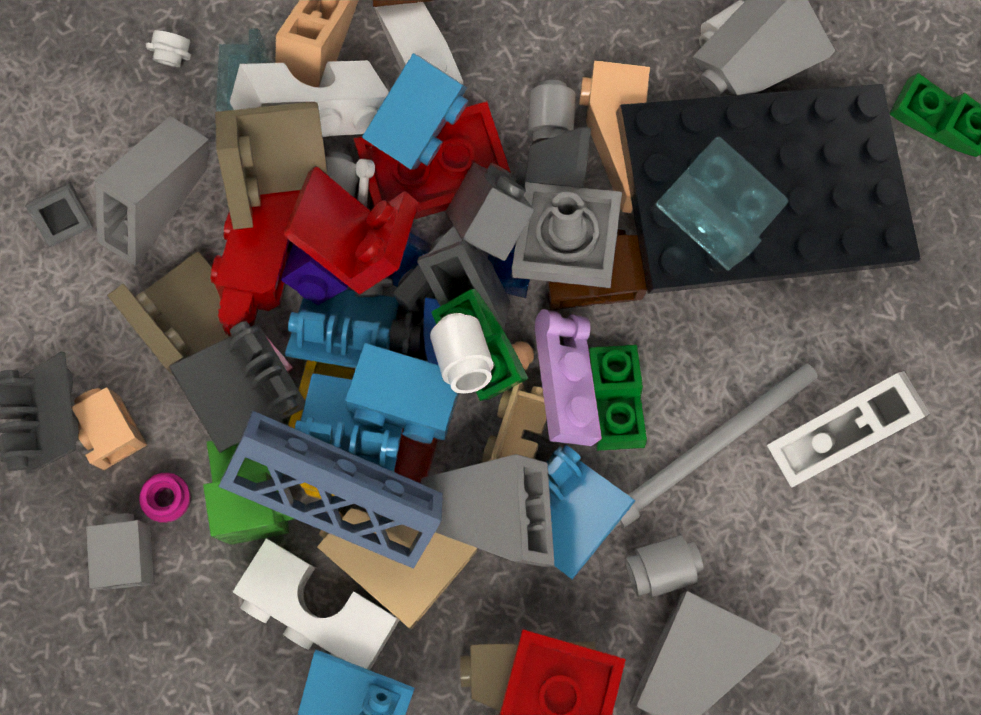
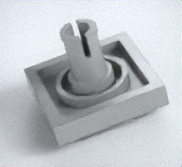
(568, 235)

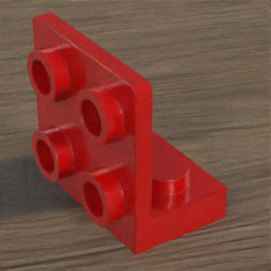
(348, 237)

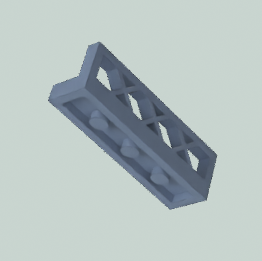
(335, 473)

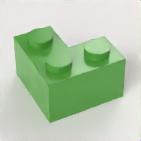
(233, 516)

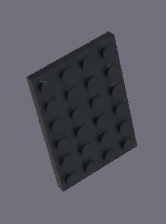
(817, 146)

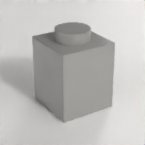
(119, 553)

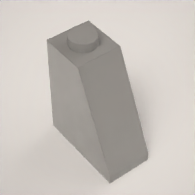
(762, 46)
(148, 187)
(499, 508)
(699, 658)

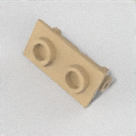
(519, 413)

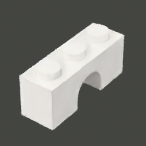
(346, 95)
(276, 588)

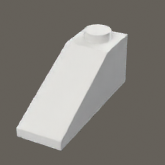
(414, 31)
(848, 428)

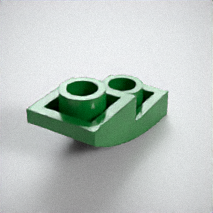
(939, 116)
(507, 368)
(618, 397)

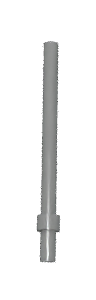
(717, 441)

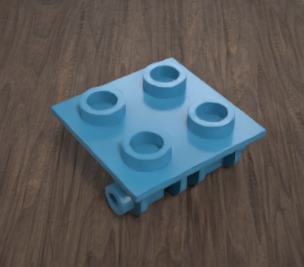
(340, 328)
(328, 420)
(582, 509)
(348, 689)

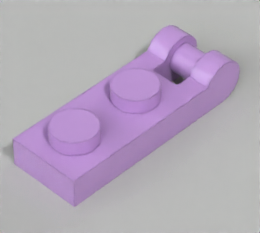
(567, 378)

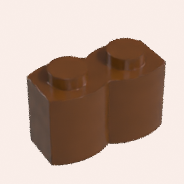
(626, 284)

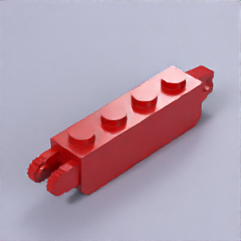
(254, 261)

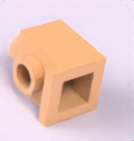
(106, 427)

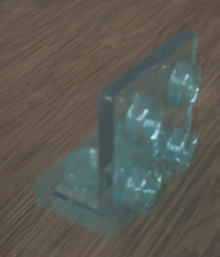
(723, 203)

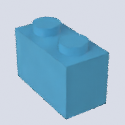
(416, 113)
(401, 393)

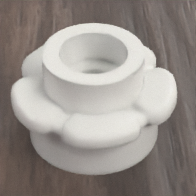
(169, 48)

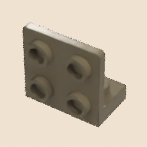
(266, 153)
(176, 312)

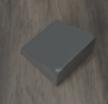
(59, 214)

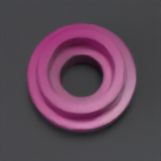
(150, 493)

